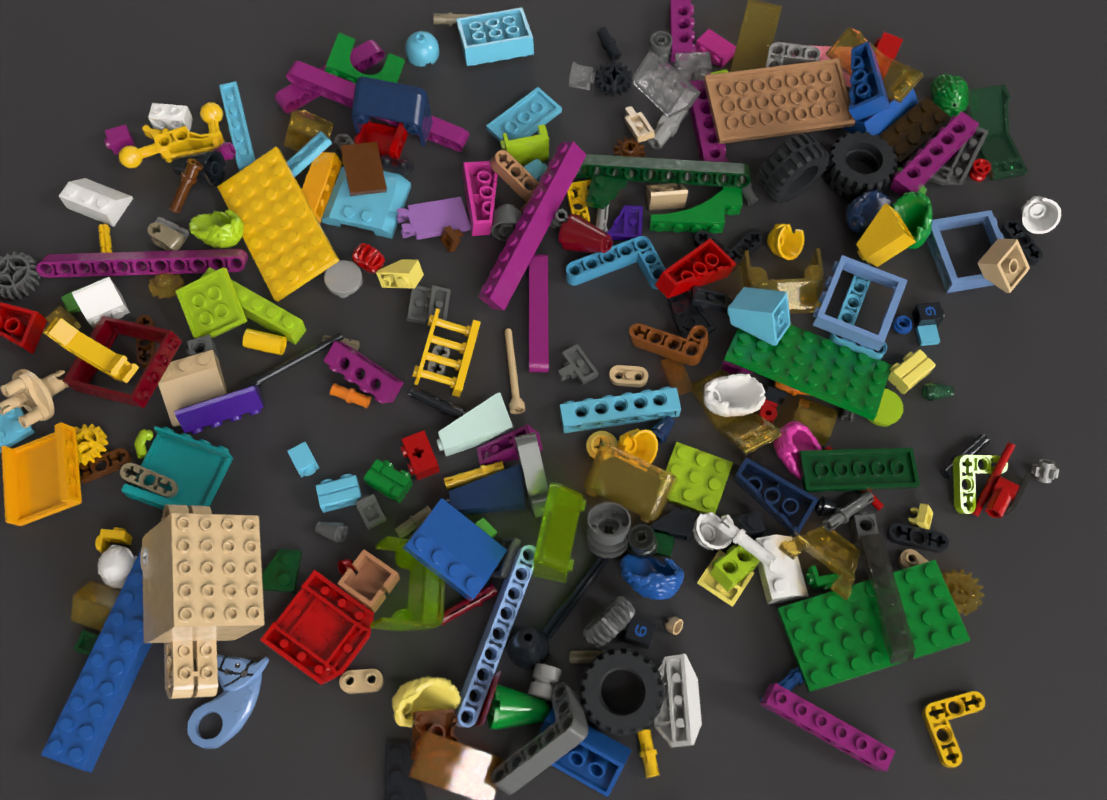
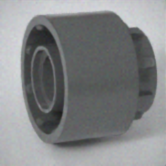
(504, 221)

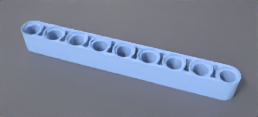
(489, 642)

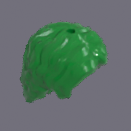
(948, 91)
(917, 215)

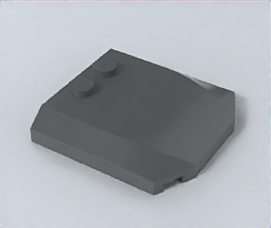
(958, 166)

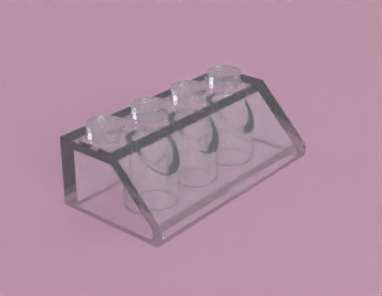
(664, 85)

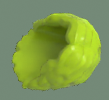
(218, 228)

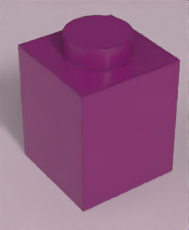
(118, 138)

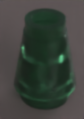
(936, 391)

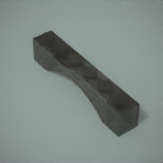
(893, 618)

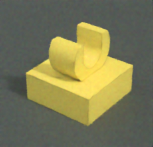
(923, 518)

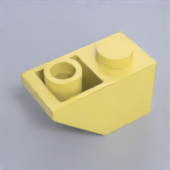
(401, 274)

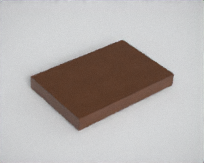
(363, 168)

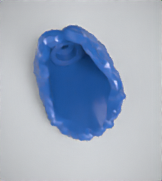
(652, 577)

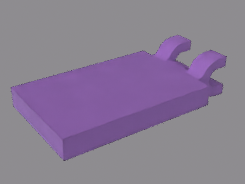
(431, 217)

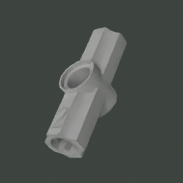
(665, 128)

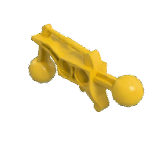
(210, 113)

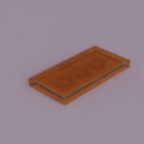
(455, 767)

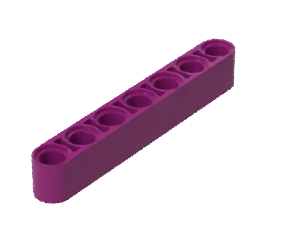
(361, 58)
(538, 314)

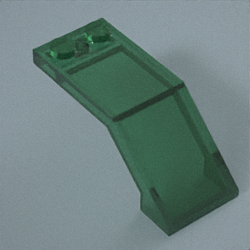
(990, 110)

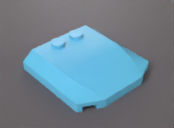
(368, 211)

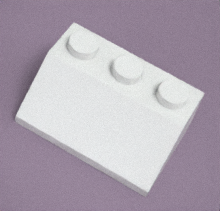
(95, 200)
(784, 578)

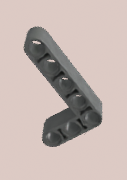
(548, 746)

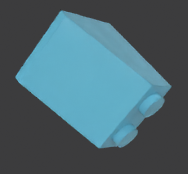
(761, 313)

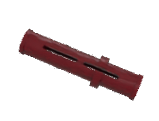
(489, 591)

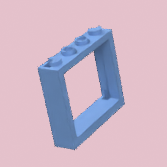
(942, 258)
(849, 331)

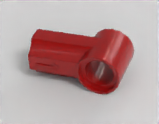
(1002, 494)

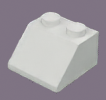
(100, 300)

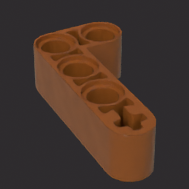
(643, 337)

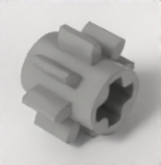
(1045, 471)

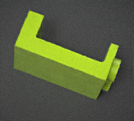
(528, 148)

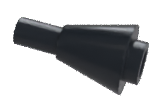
(826, 507)

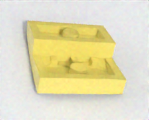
(715, 588)

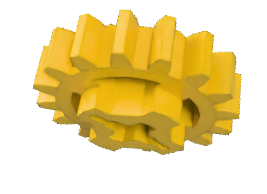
(87, 445)

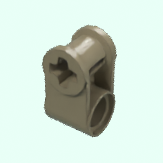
(165, 237)

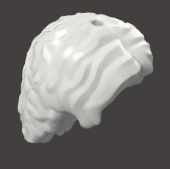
(734, 395)

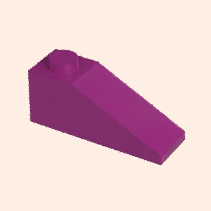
(504, 447)

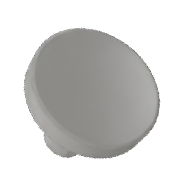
(343, 278)

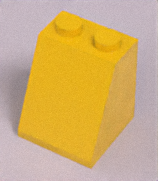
(884, 237)

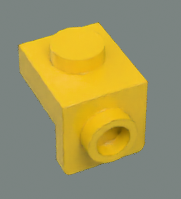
(115, 536)

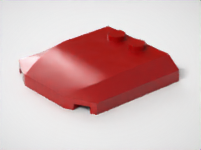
(320, 629)

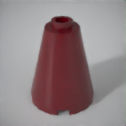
(583, 236)

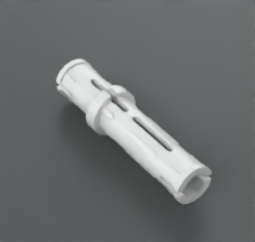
(747, 543)

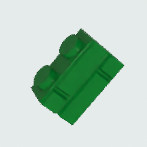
(388, 480)

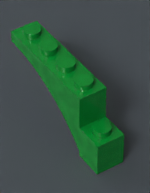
(706, 216)

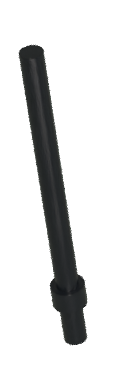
(292, 362)

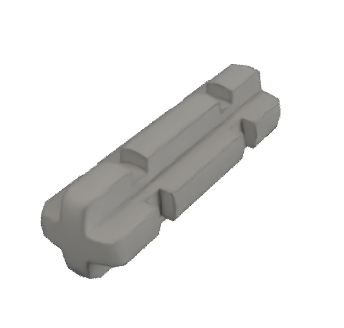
(173, 226)

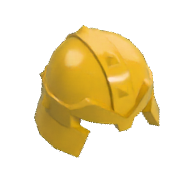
(785, 242)
(640, 444)

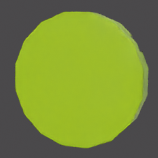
(889, 410)

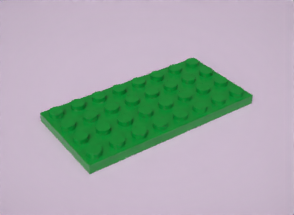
(815, 368)
(845, 638)

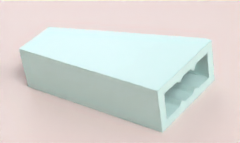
(476, 427)

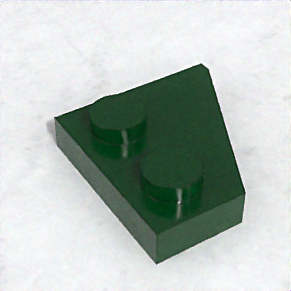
(603, 190)
(282, 572)

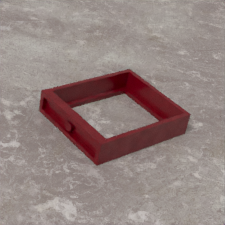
(105, 334)

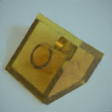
(817, 418)

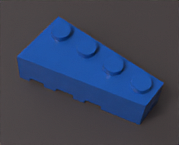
(867, 87)

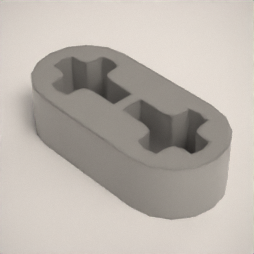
(432, 365)

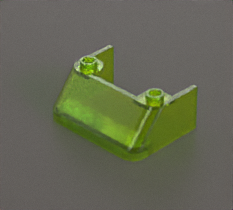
(557, 533)
(424, 596)

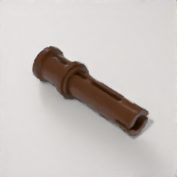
(189, 178)

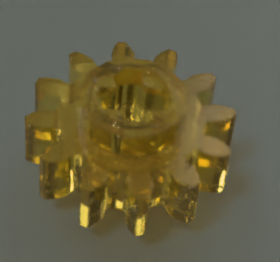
(165, 285)

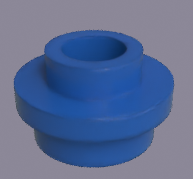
(904, 320)

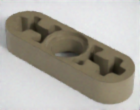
(138, 469)

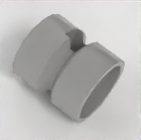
(545, 680)

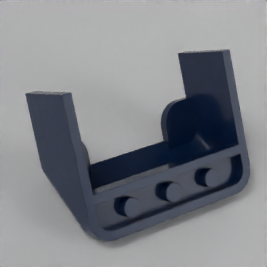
(393, 103)

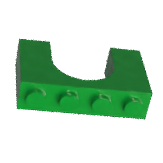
(340, 64)

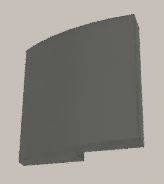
(424, 302)

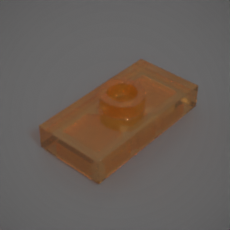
(677, 376)

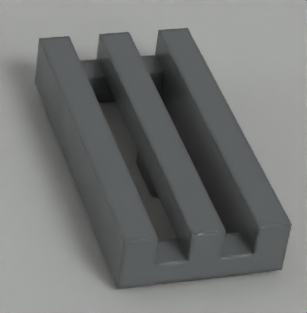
(505, 564)

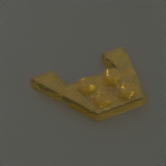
(832, 551)

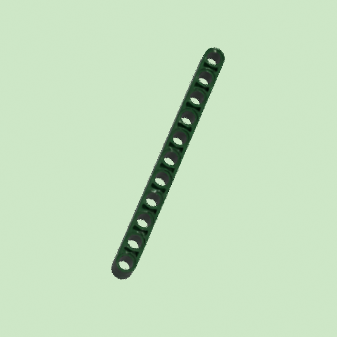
(666, 170)

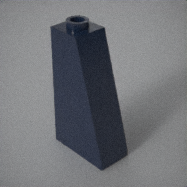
(490, 494)

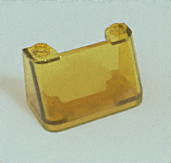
(630, 482)

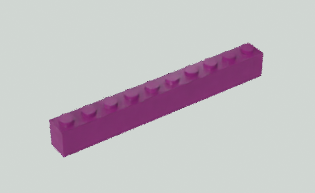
(532, 226)

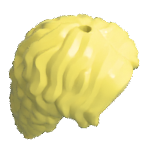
(423, 695)

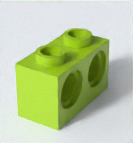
(737, 568)

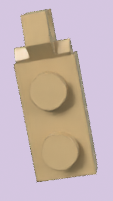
(638, 125)

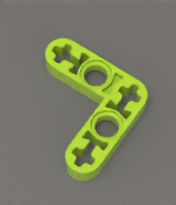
(971, 468)

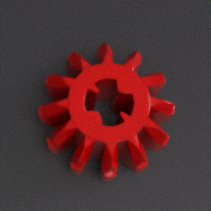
(368, 258)

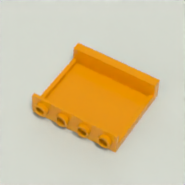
(41, 476)

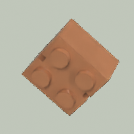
(371, 582)

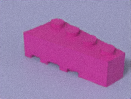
(480, 193)

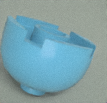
(422, 48)

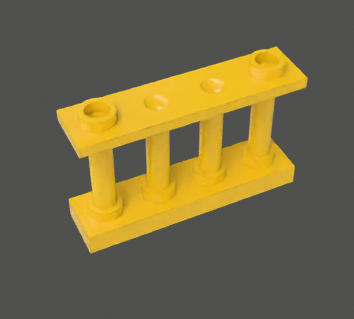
(465, 348)

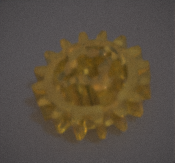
(968, 585)

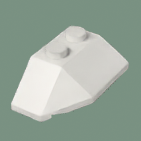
(680, 712)

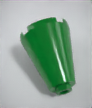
(515, 709)

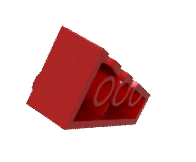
(698, 268)
(21, 326)

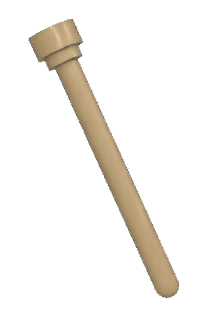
(516, 404)

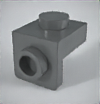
(370, 511)

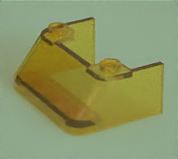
(801, 293)

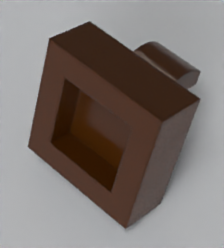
(451, 238)

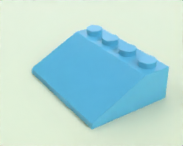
(495, 36)

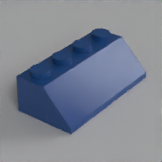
(884, 119)
(593, 761)

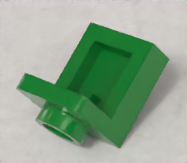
(820, 582)

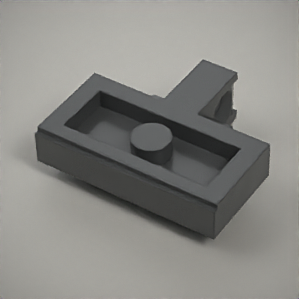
(577, 366)

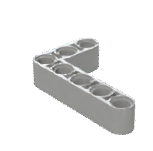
(786, 51)

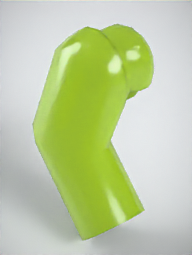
(140, 441)

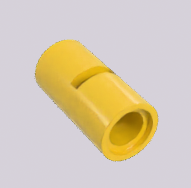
(264, 341)

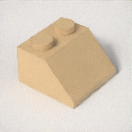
(1004, 264)

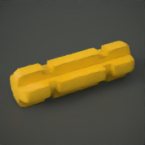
(104, 238)

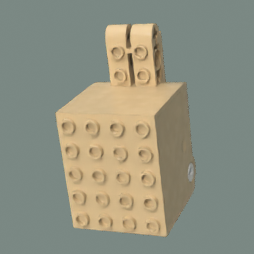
(199, 590)

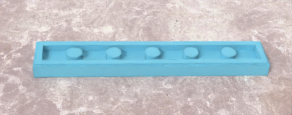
(237, 124)

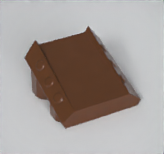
(434, 721)

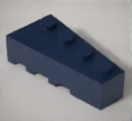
(776, 495)

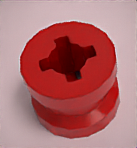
(979, 170)

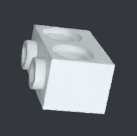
(170, 116)

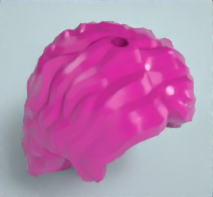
(794, 438)

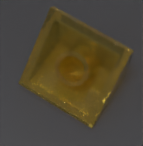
(93, 604)

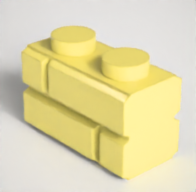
(911, 371)

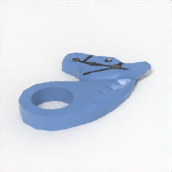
(241, 687)

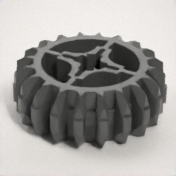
(17, 275)
(609, 622)

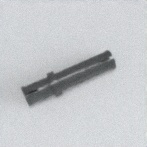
(842, 515)

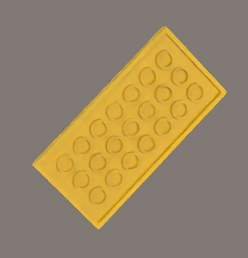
(278, 224)

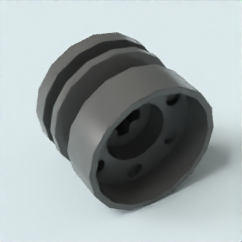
(608, 529)

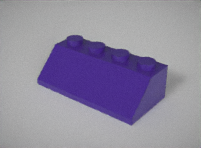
(220, 408)

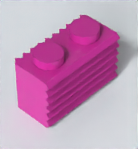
(719, 48)

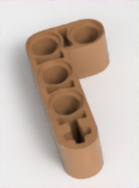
(516, 183)

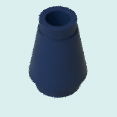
(663, 429)

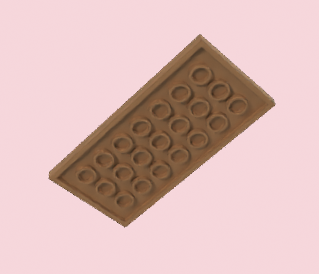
(778, 101)

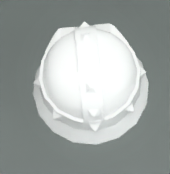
(1040, 215)
(707, 531)
(115, 565)

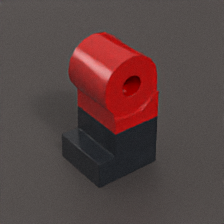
(773, 398)

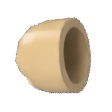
(674, 625)

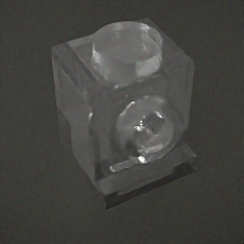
(581, 76)

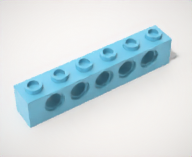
(613, 417)

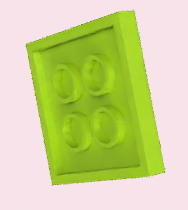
(211, 305)
(699, 478)

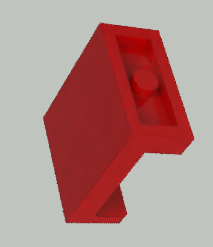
(388, 138)

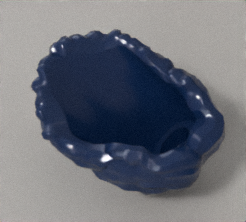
(864, 209)

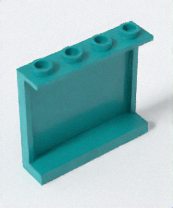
(190, 463)

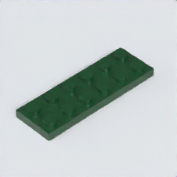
(858, 469)

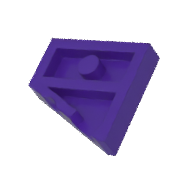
(627, 224)

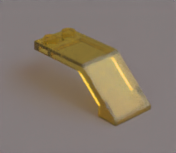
(756, 35)
(896, 76)
(744, 431)

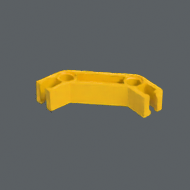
(90, 350)

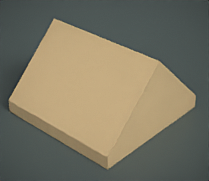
(666, 196)

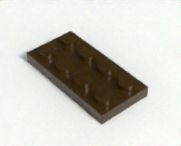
(915, 129)

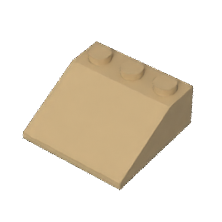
(191, 382)

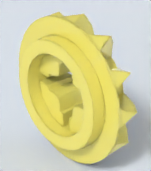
(594, 440)

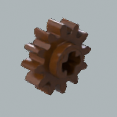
(629, 148)

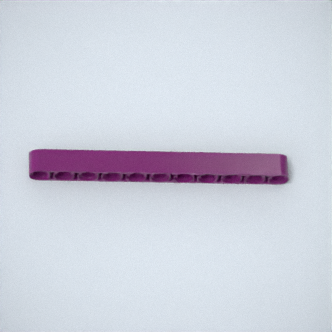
(343, 92)
(135, 267)

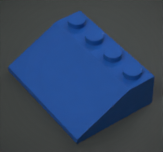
(455, 549)

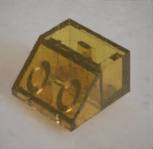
(303, 128)

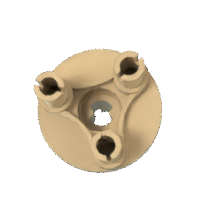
(33, 394)

